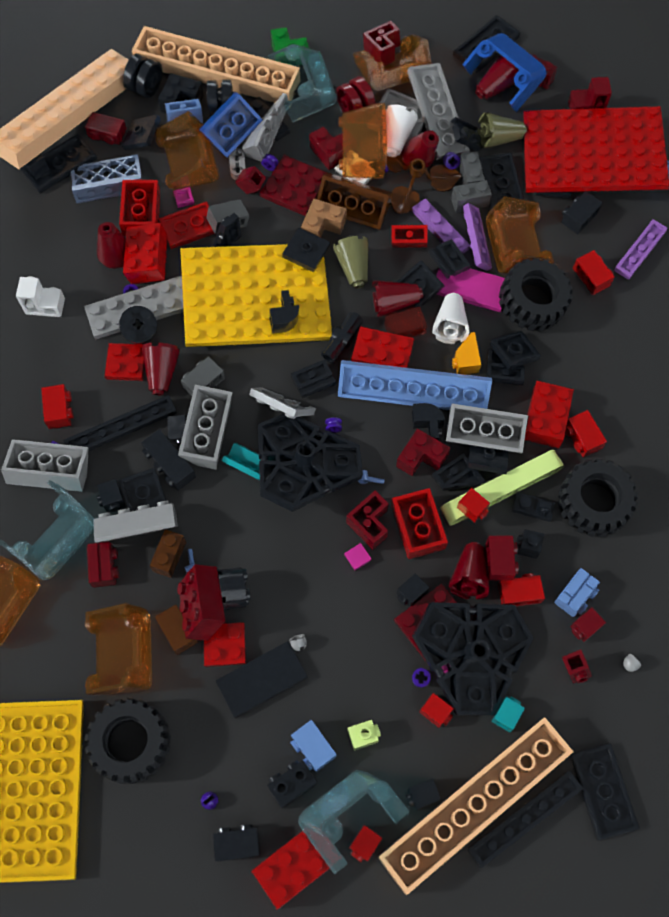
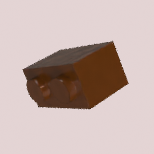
(168, 553)
(171, 625)

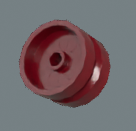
(355, 94)

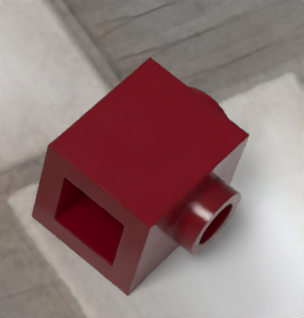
(250, 180)
(587, 625)
(577, 667)

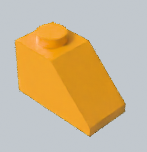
(467, 356)

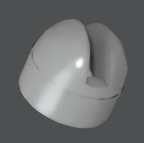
(298, 641)
(631, 663)

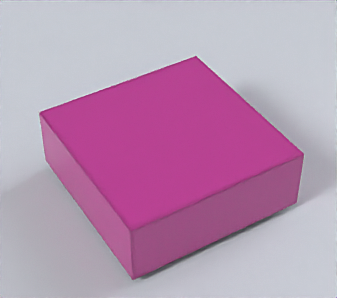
(183, 197)
(357, 557)

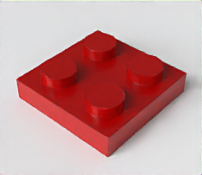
(125, 362)
(226, 646)

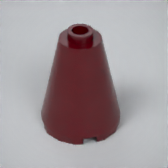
(497, 79)
(421, 147)
(110, 246)
(394, 296)
(160, 366)
(471, 573)

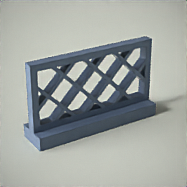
(107, 187)

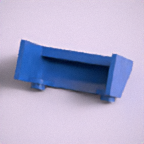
(530, 71)

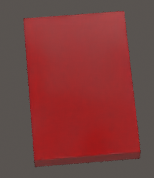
(187, 225)

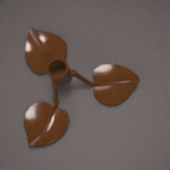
(403, 198)

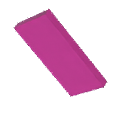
(474, 287)

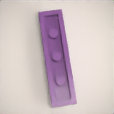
(439, 225)
(477, 237)
(640, 249)

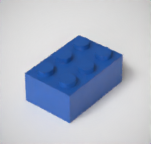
(231, 124)

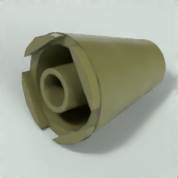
(499, 130)
(353, 259)

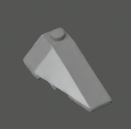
(262, 137)

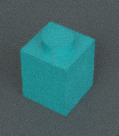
(508, 714)

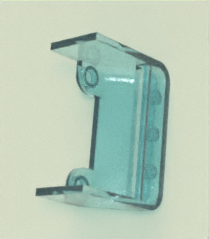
(317, 91)
(59, 540)
(320, 819)

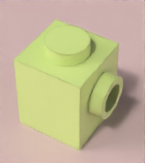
(363, 734)

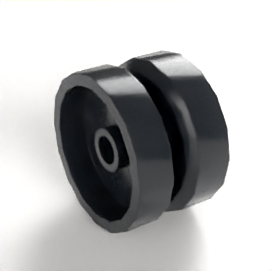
(142, 75)
(217, 98)

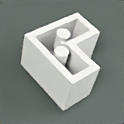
(39, 300)

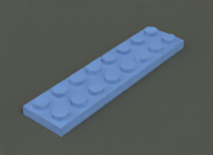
(412, 386)

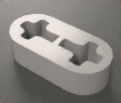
(236, 164)

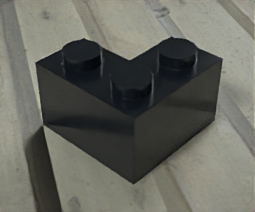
(179, 89)

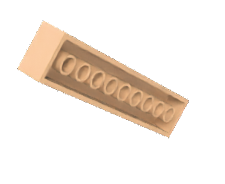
(207, 61)
(62, 109)
(474, 806)

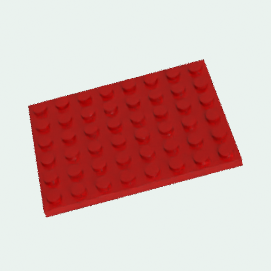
(595, 150)

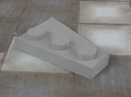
(289, 407)

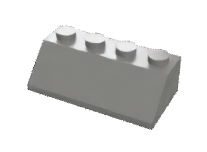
(205, 426)
(486, 428)
(38, 462)
(134, 523)

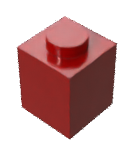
(473, 505)
(437, 711)
(364, 844)

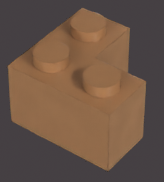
(323, 217)

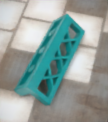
(243, 460)

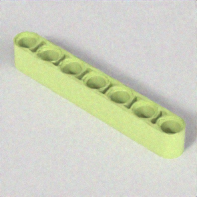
(508, 484)

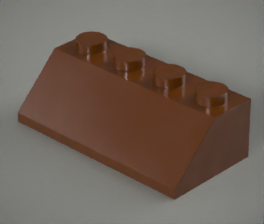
(363, 202)

